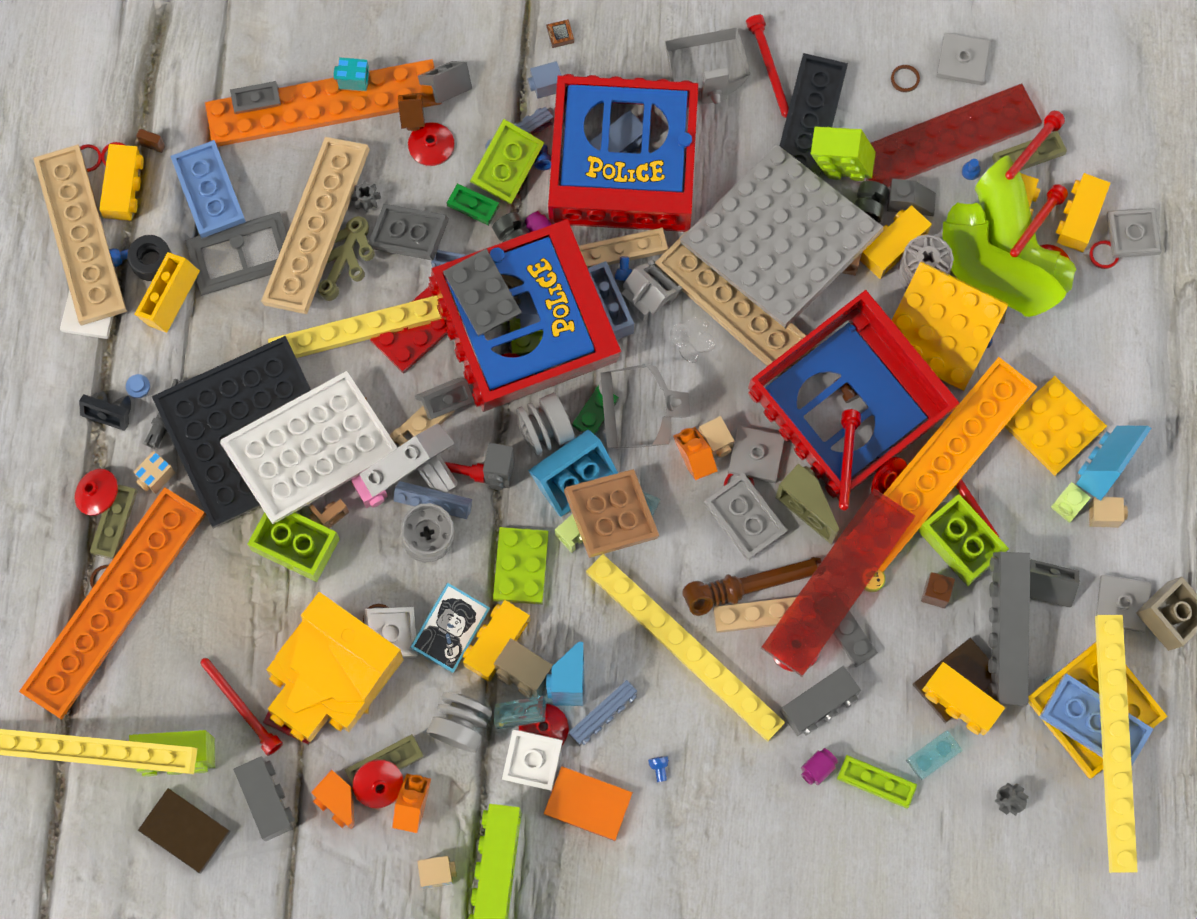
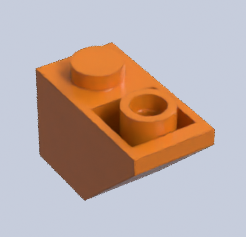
(695, 453)
(337, 797)
(411, 803)

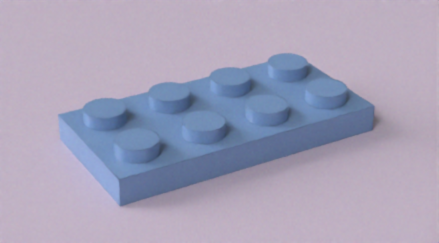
(207, 189)
(1076, 713)

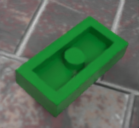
(472, 204)
(592, 414)

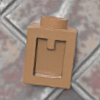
(332, 513)

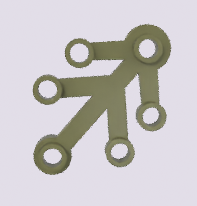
(346, 254)

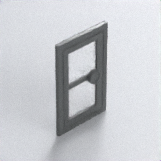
(237, 253)

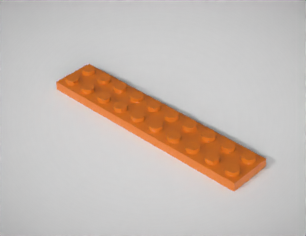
(319, 105)
(112, 603)

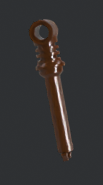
(731, 589)

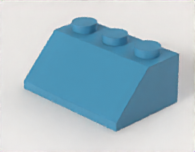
(1110, 459)
(572, 464)
(566, 681)

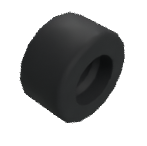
(142, 246)

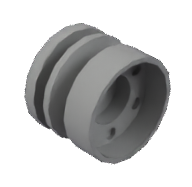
(924, 248)
(545, 423)
(437, 523)
(459, 722)

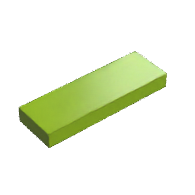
(877, 781)

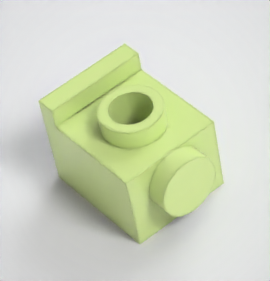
(1070, 502)
(568, 533)

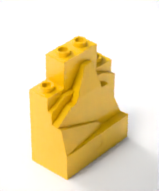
(329, 670)

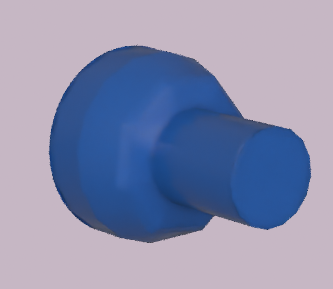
(543, 159)
(971, 169)
(118, 256)
(623, 272)
(659, 765)

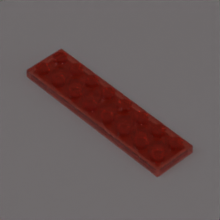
(954, 135)
(838, 582)

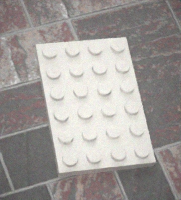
(308, 447)

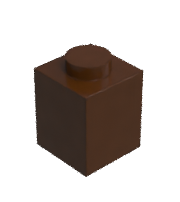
(411, 111)
(937, 590)

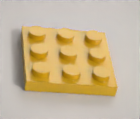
(1055, 425)

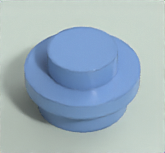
(137, 386)

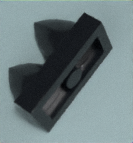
(99, 410)

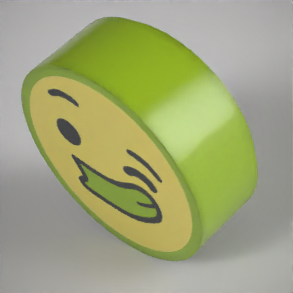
(876, 583)

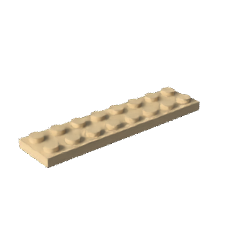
(315, 225)
(79, 235)
(729, 306)

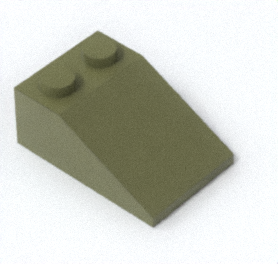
(805, 498)

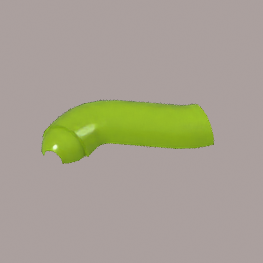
(1009, 217)
(988, 267)

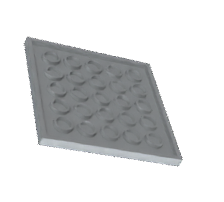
(781, 236)

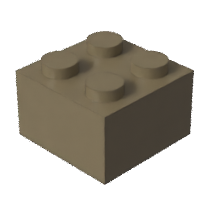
(1171, 613)
(523, 669)

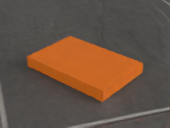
(588, 803)

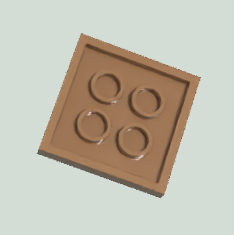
(611, 513)

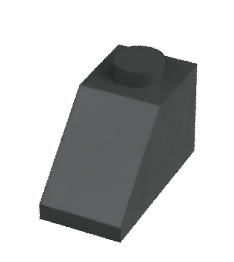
(907, 193)

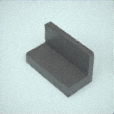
(447, 80)
(255, 97)
(445, 397)
(1053, 583)

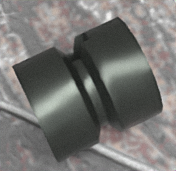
(872, 198)
(509, 227)

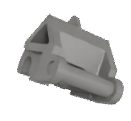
(646, 293)

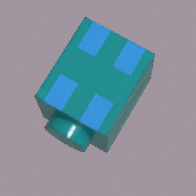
(352, 74)

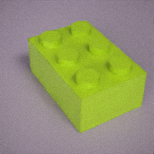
(843, 153)
(962, 539)
(295, 544)
(198, 739)

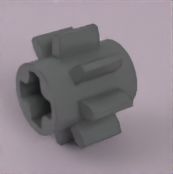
(366, 202)
(1011, 799)

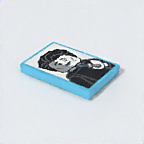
(449, 627)

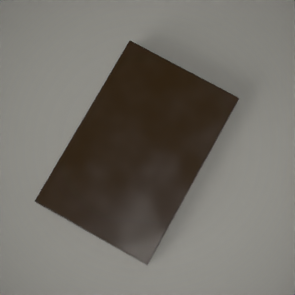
(968, 662)
(184, 830)

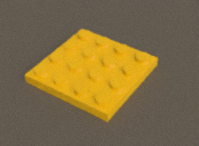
(948, 322)
(1085, 670)

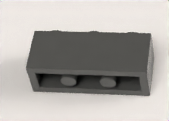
(821, 701)
(264, 798)

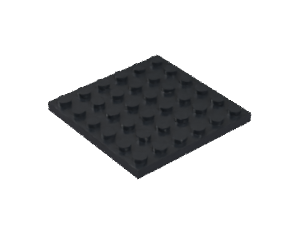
(219, 404)

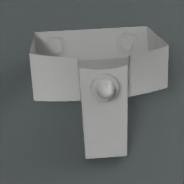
(715, 82)
(676, 406)
(418, 454)

